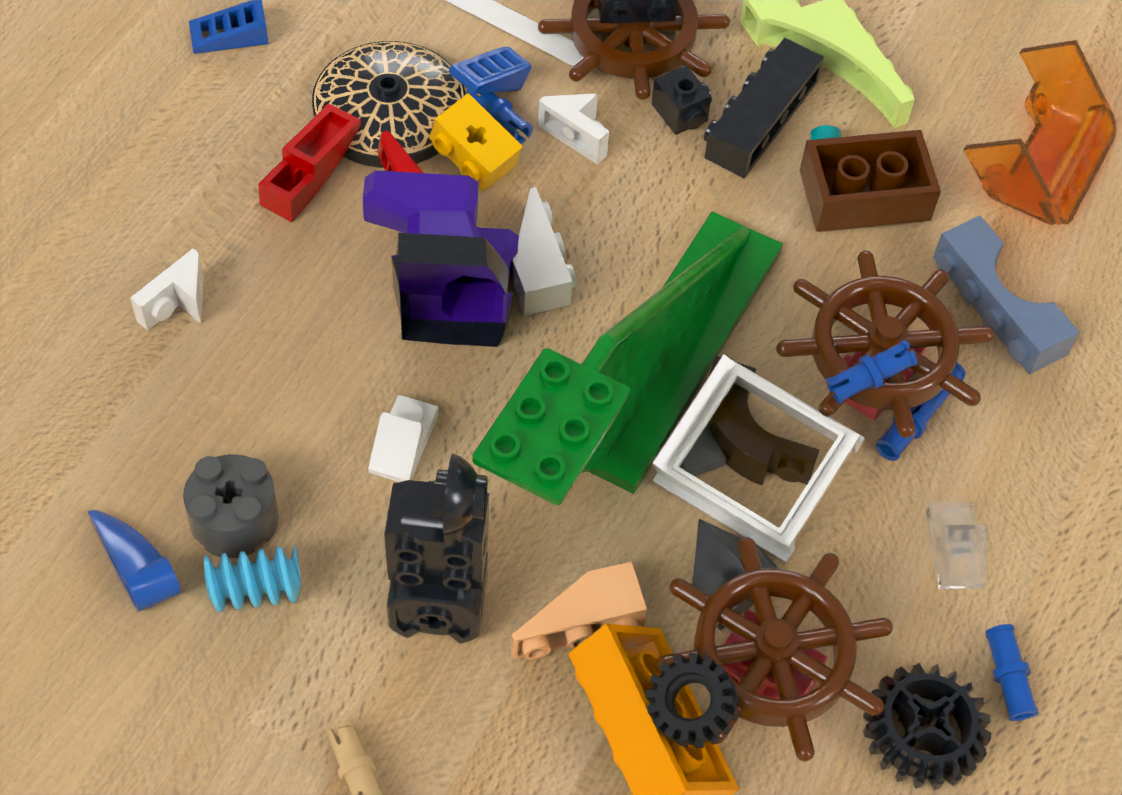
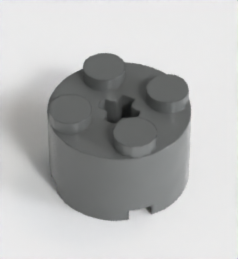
(231, 504)

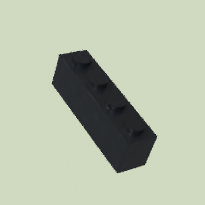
(762, 107)

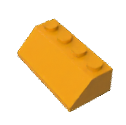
(615, 673)

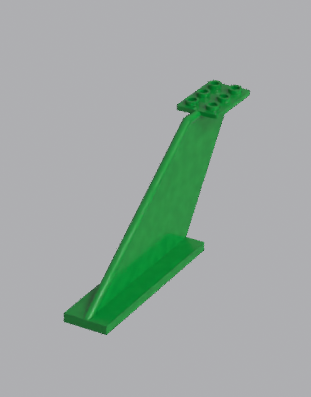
(636, 379)

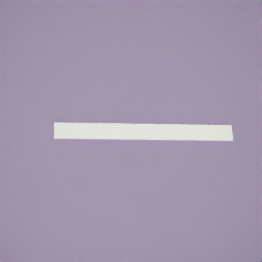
(521, 28)

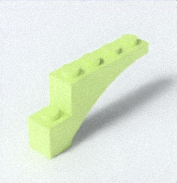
(836, 34)

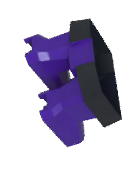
(445, 268)

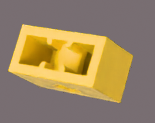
(475, 142)

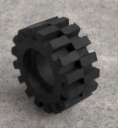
(674, 678)

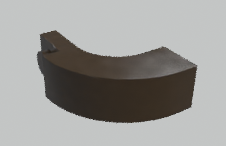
(751, 448)

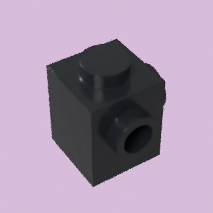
(681, 100)

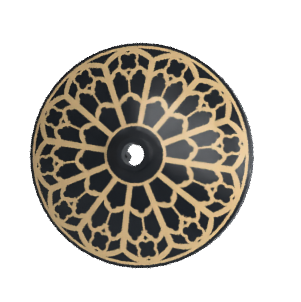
(389, 89)

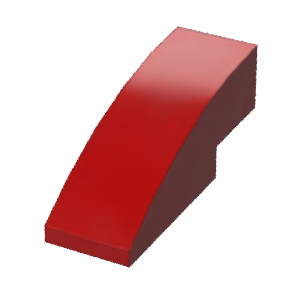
(308, 162)

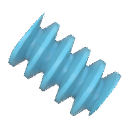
(253, 579)

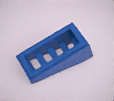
(249, 29)
(492, 71)

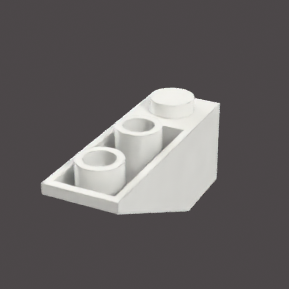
(539, 270)

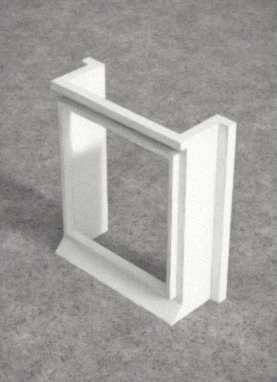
(723, 509)

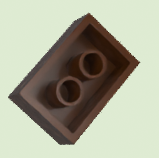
(869, 180)

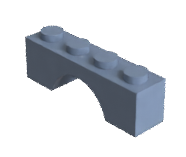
(1030, 330)

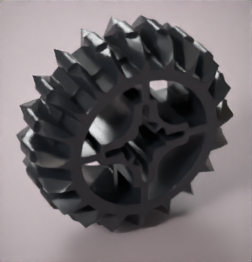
(949, 756)

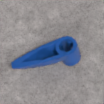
(138, 564)

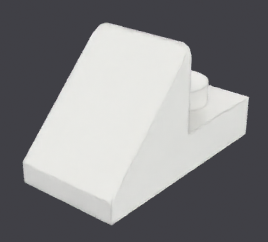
(574, 123)
(174, 287)
(402, 438)

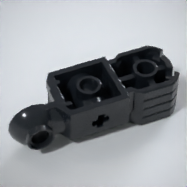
(438, 553)

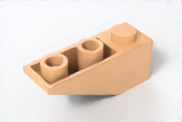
(595, 599)

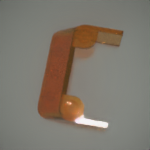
(1064, 149)

